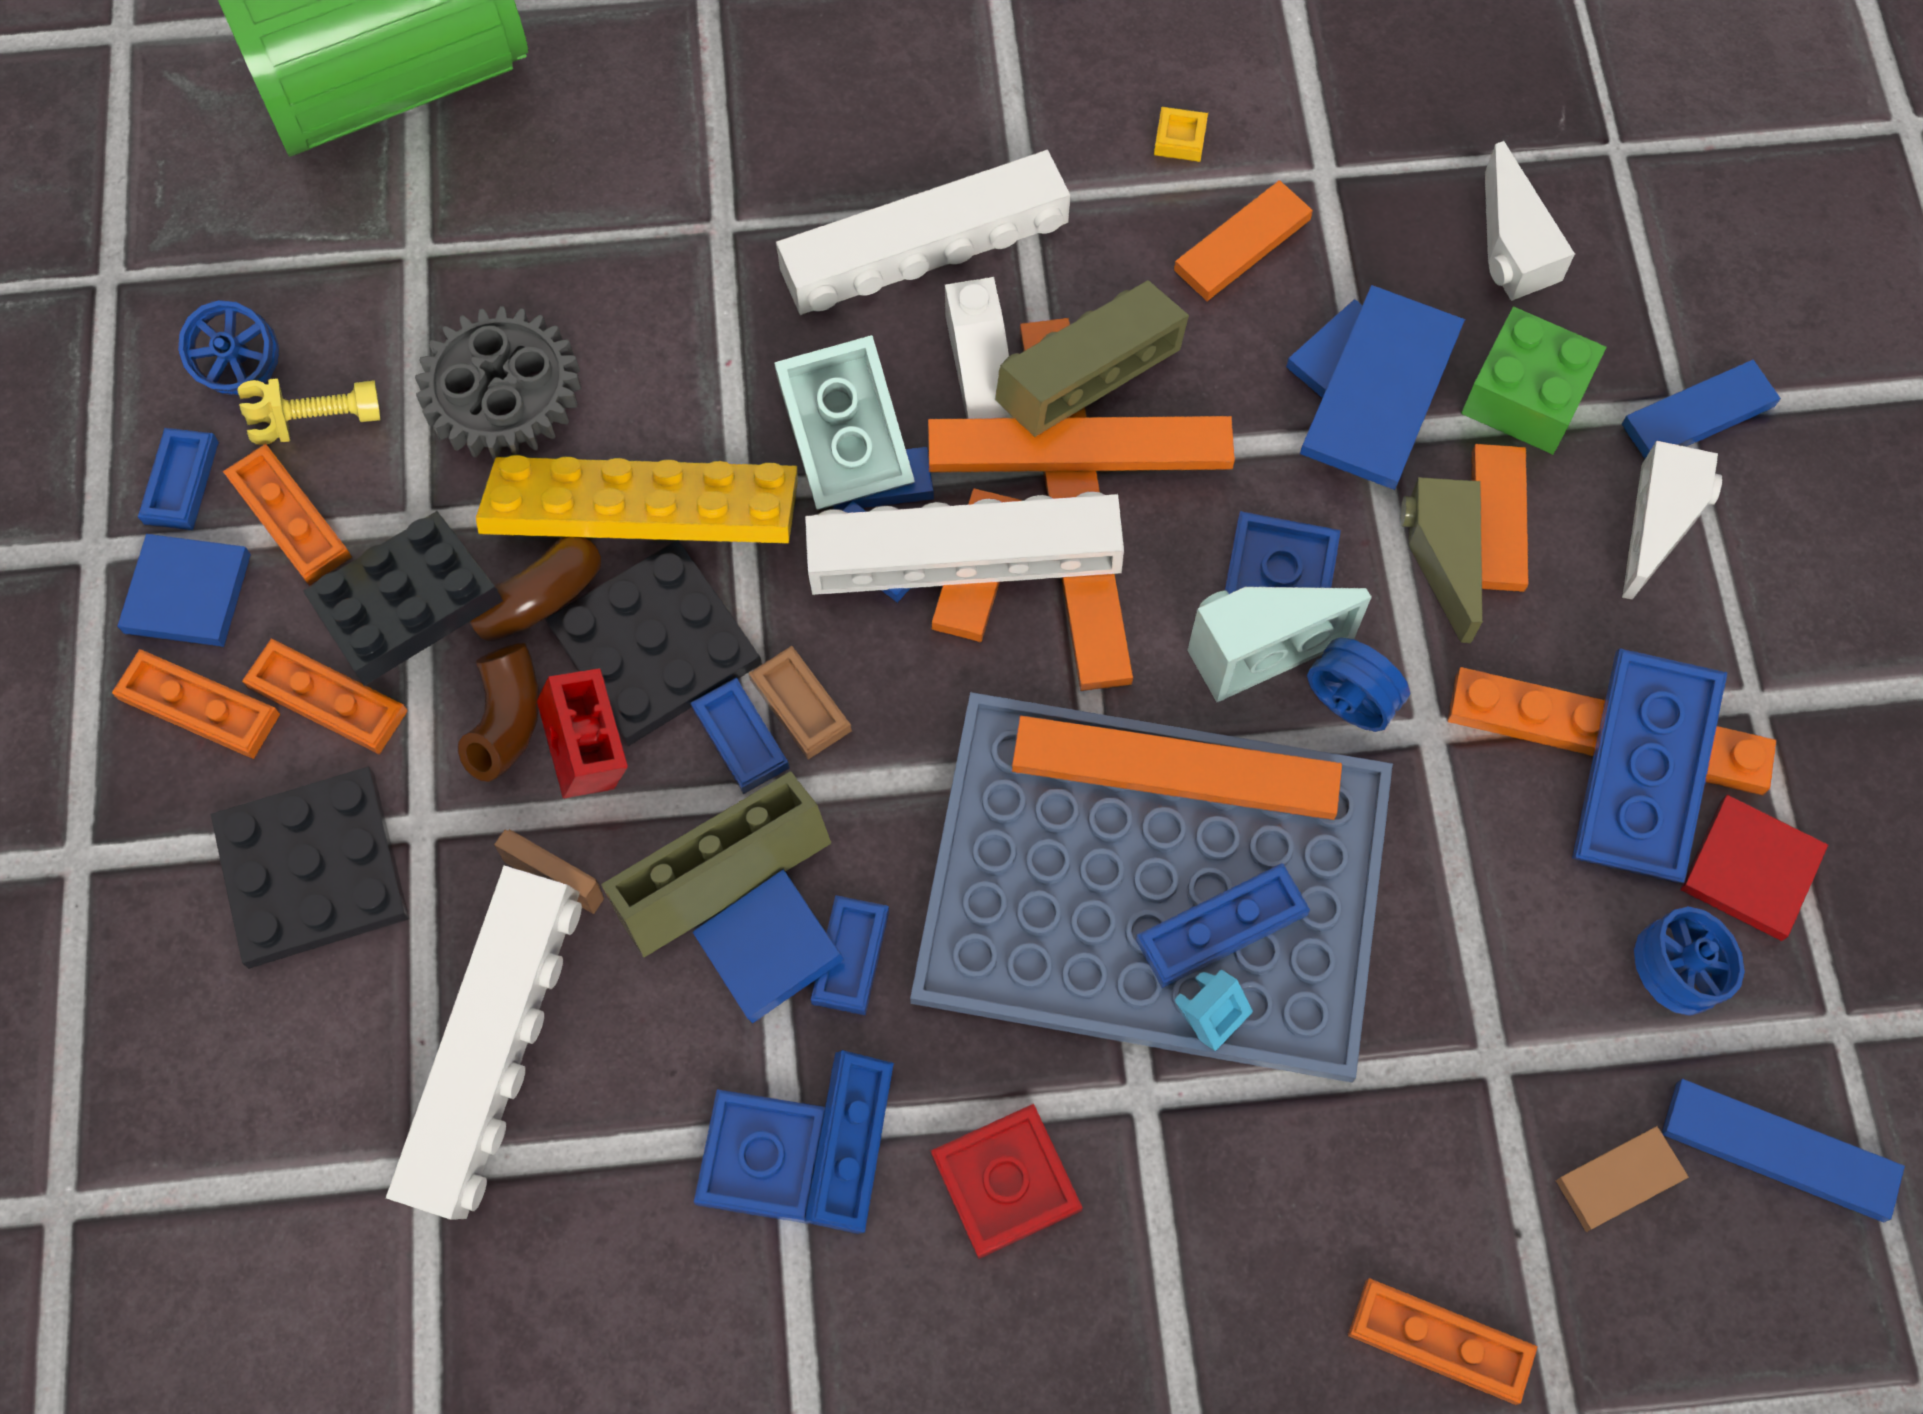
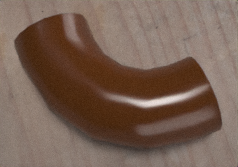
(540, 588)
(508, 713)

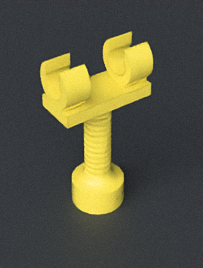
(278, 411)

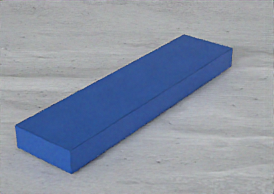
(1783, 1150)

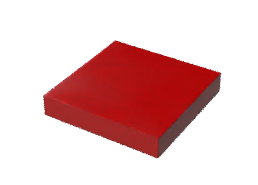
(1754, 867)
(1006, 1181)

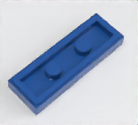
(1703, 409)
(1222, 925)
(849, 1142)

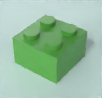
(1533, 380)

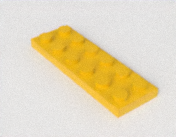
(639, 499)

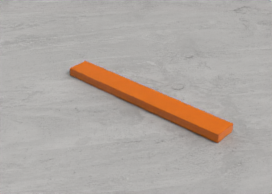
(1093, 599)

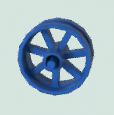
(227, 346)
(1358, 684)
(1673, 976)

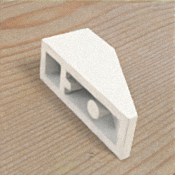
(1522, 237)
(977, 344)
(1670, 497)

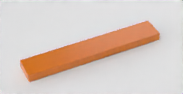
(1082, 444)
(1177, 767)

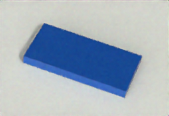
(1382, 387)
(1650, 766)

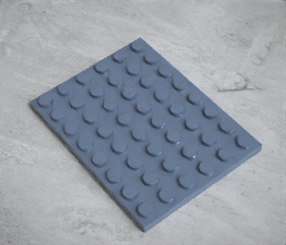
(1059, 876)

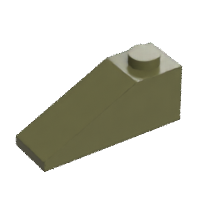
(1447, 546)

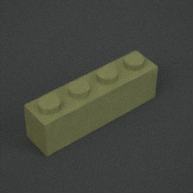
(1090, 357)
(717, 863)

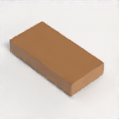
(800, 702)
(533, 859)
(1621, 1178)

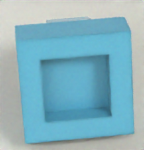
(1216, 1008)

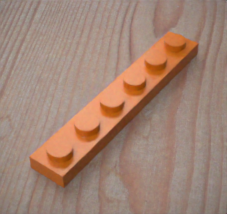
(1574, 720)

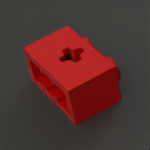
(581, 733)

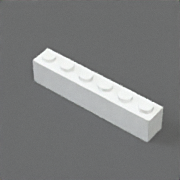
(923, 232)
(964, 543)
(485, 1044)

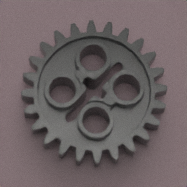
(498, 382)

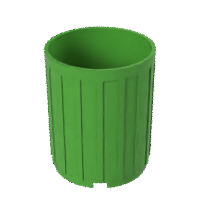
(360, 62)

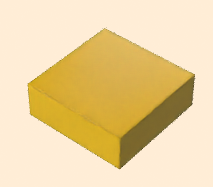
(1180, 134)

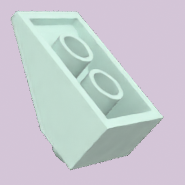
(844, 422)
(1267, 631)

